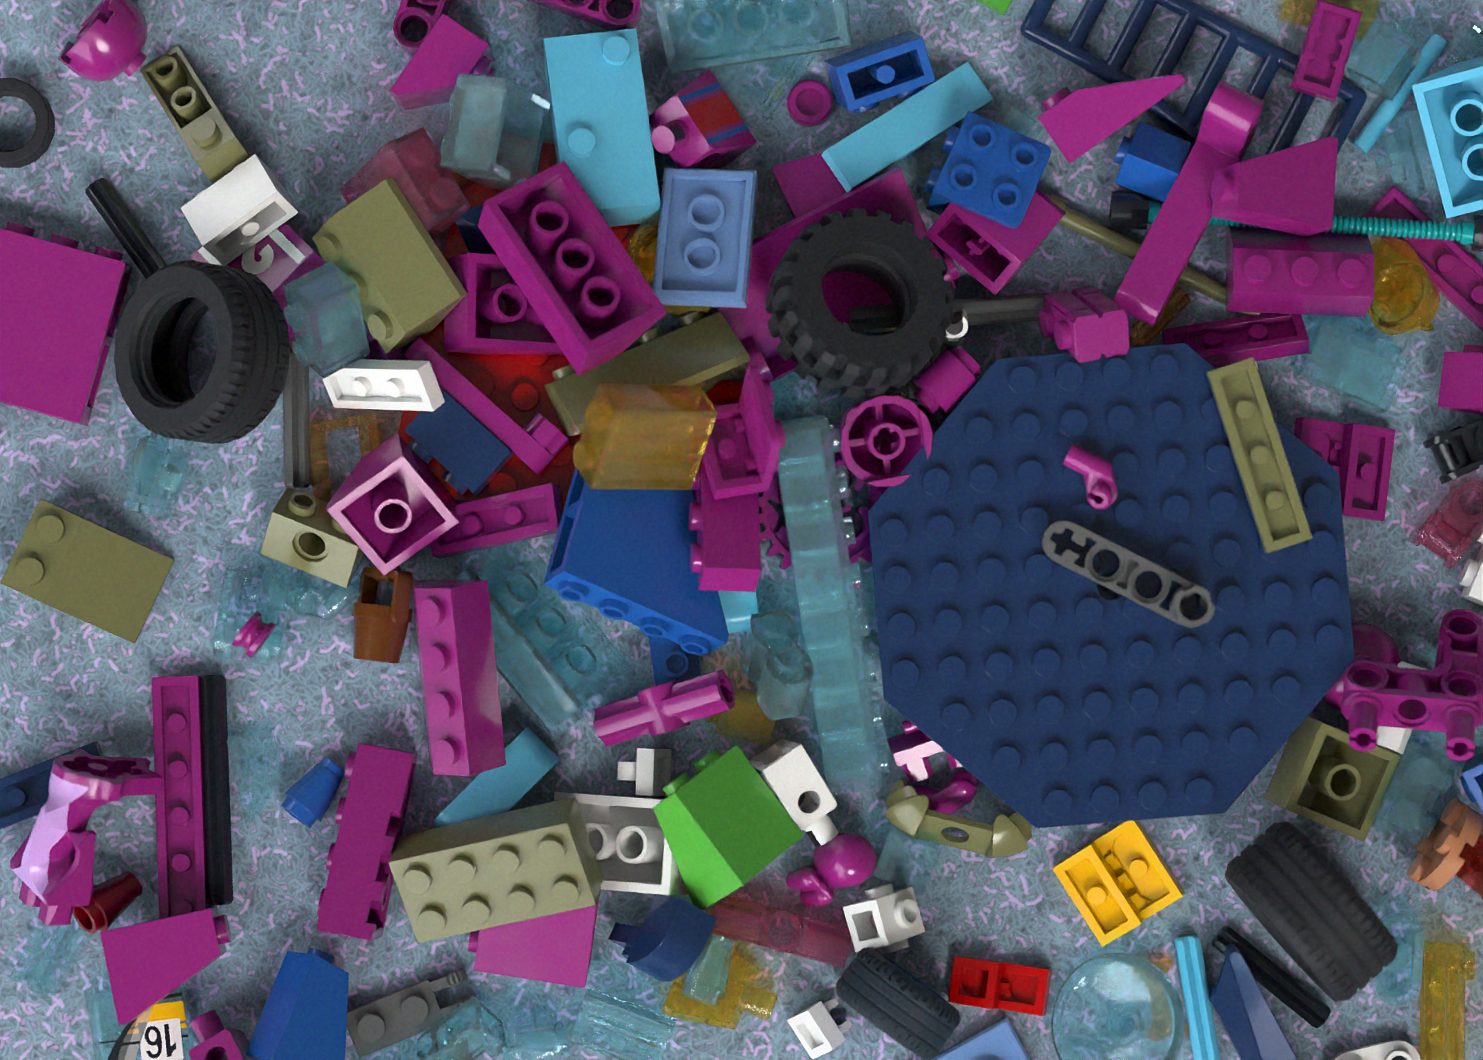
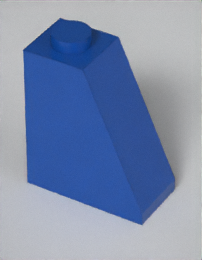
(304, 1011)

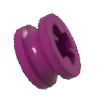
(254, 634)

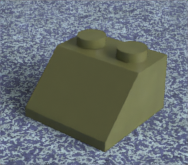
(1330, 779)

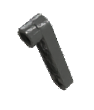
(1129, 568)

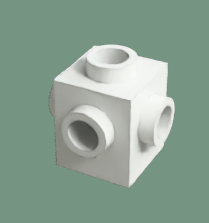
(884, 919)

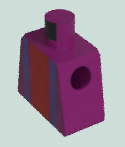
(700, 126)

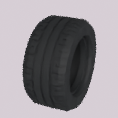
(155, 348)
(1312, 911)

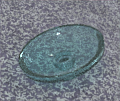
(1100, 998)

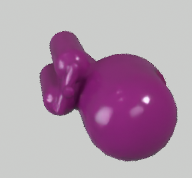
(837, 864)

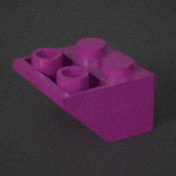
(990, 249)

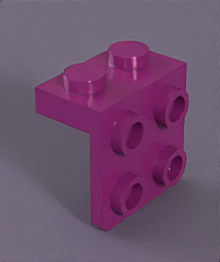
(744, 441)

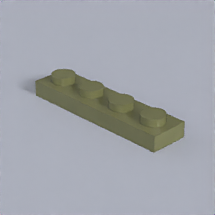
(1259, 455)

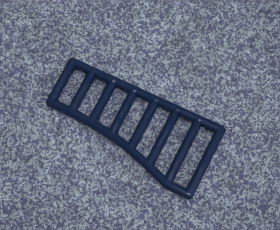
(1192, 16)

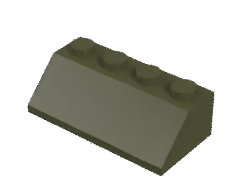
(680, 357)

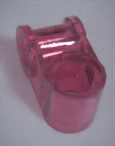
(1451, 525)

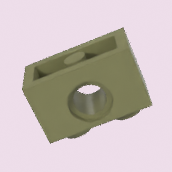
(310, 539)

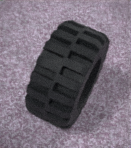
(892, 259)

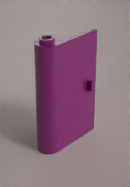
(839, 289)

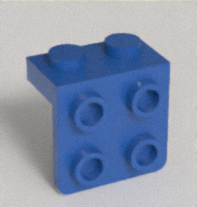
(988, 171)

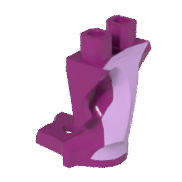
(59, 850)

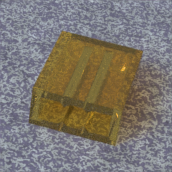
(644, 436)

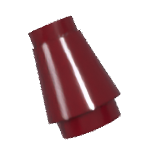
(108, 902)

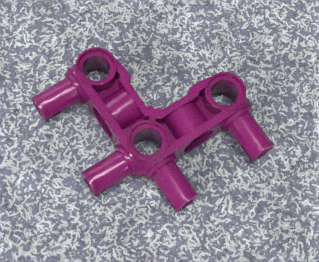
(1421, 699)

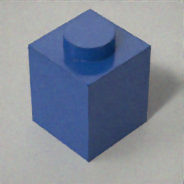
(1150, 161)

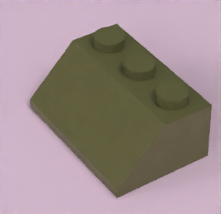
(394, 263)

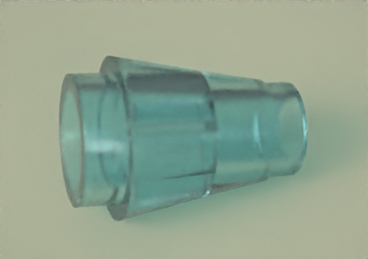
(709, 974)

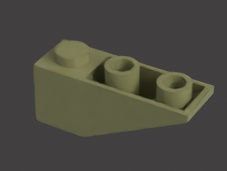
(195, 114)

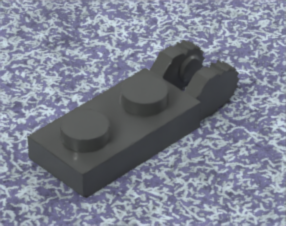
(401, 1014)

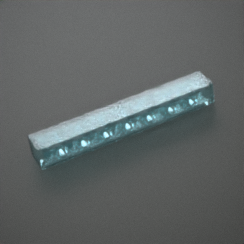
(828, 606)

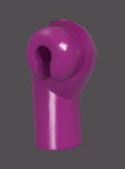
(1097, 474)
(951, 796)

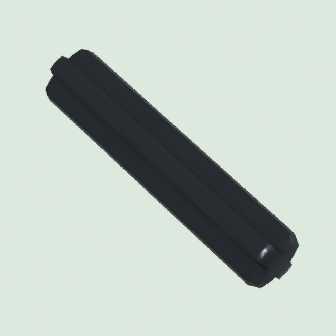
(124, 227)
(1275, 979)

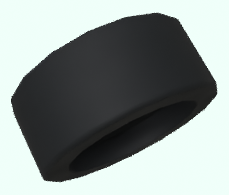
(44, 124)

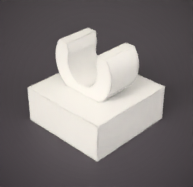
(650, 771)
(817, 1028)

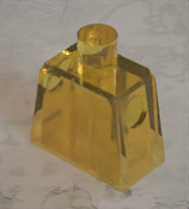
(740, 996)

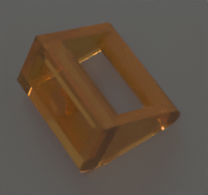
(369, 436)

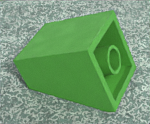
(723, 825)

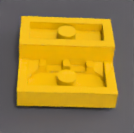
(1118, 881)

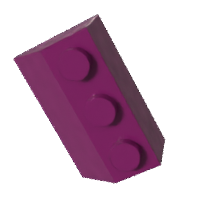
(1298, 273)

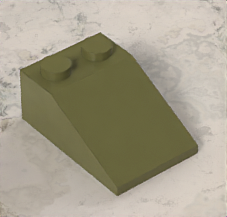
(87, 571)

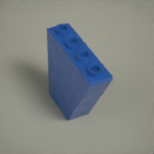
(633, 563)

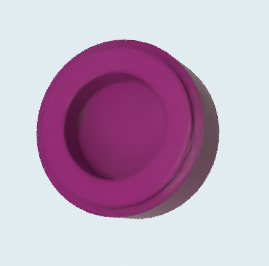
(809, 103)

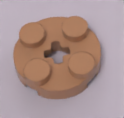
(1440, 852)

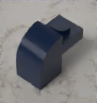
(668, 939)

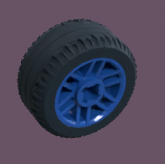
(897, 1003)

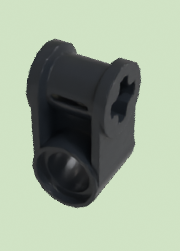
(1464, 446)

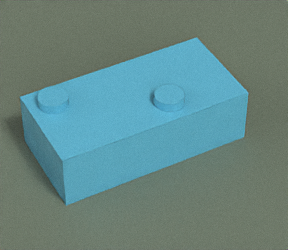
(603, 122)

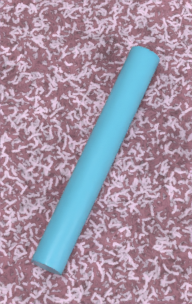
(1388, 109)

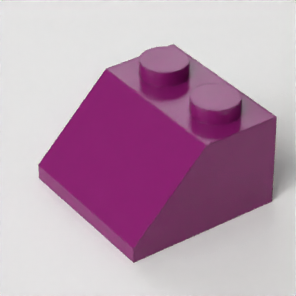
(436, 65)
(392, 505)

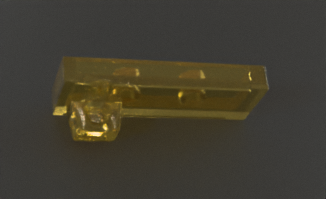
(1443, 999)

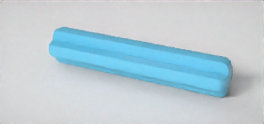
(1196, 998)

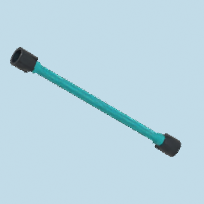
(1135, 210)

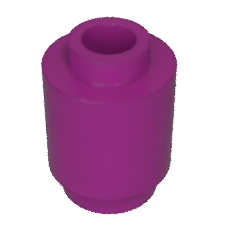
(946, 380)

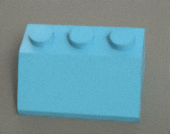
(1453, 127)

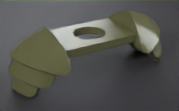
(911, 816)

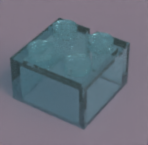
(494, 131)

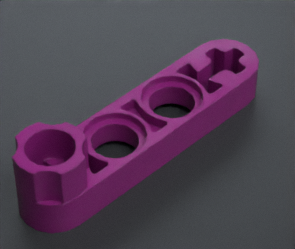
(533, 445)

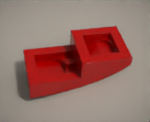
(1000, 985)

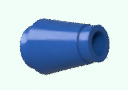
(313, 792)

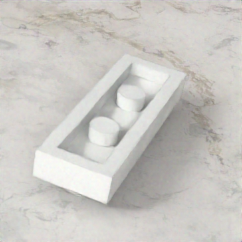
(385, 386)

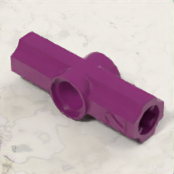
(664, 708)

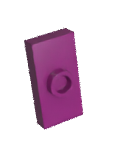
(1325, 50)

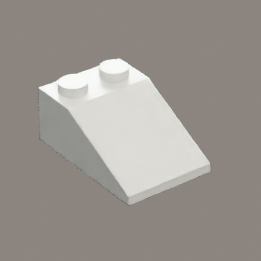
(629, 843)

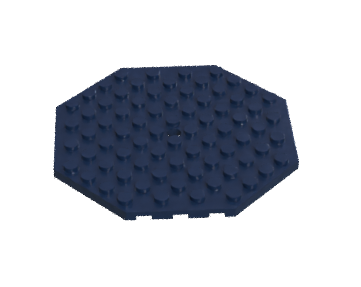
(1081, 698)

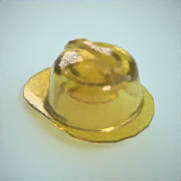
(1403, 290)

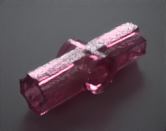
(812, 936)

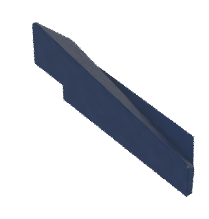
(1246, 1012)

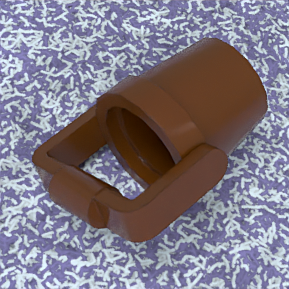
(381, 628)

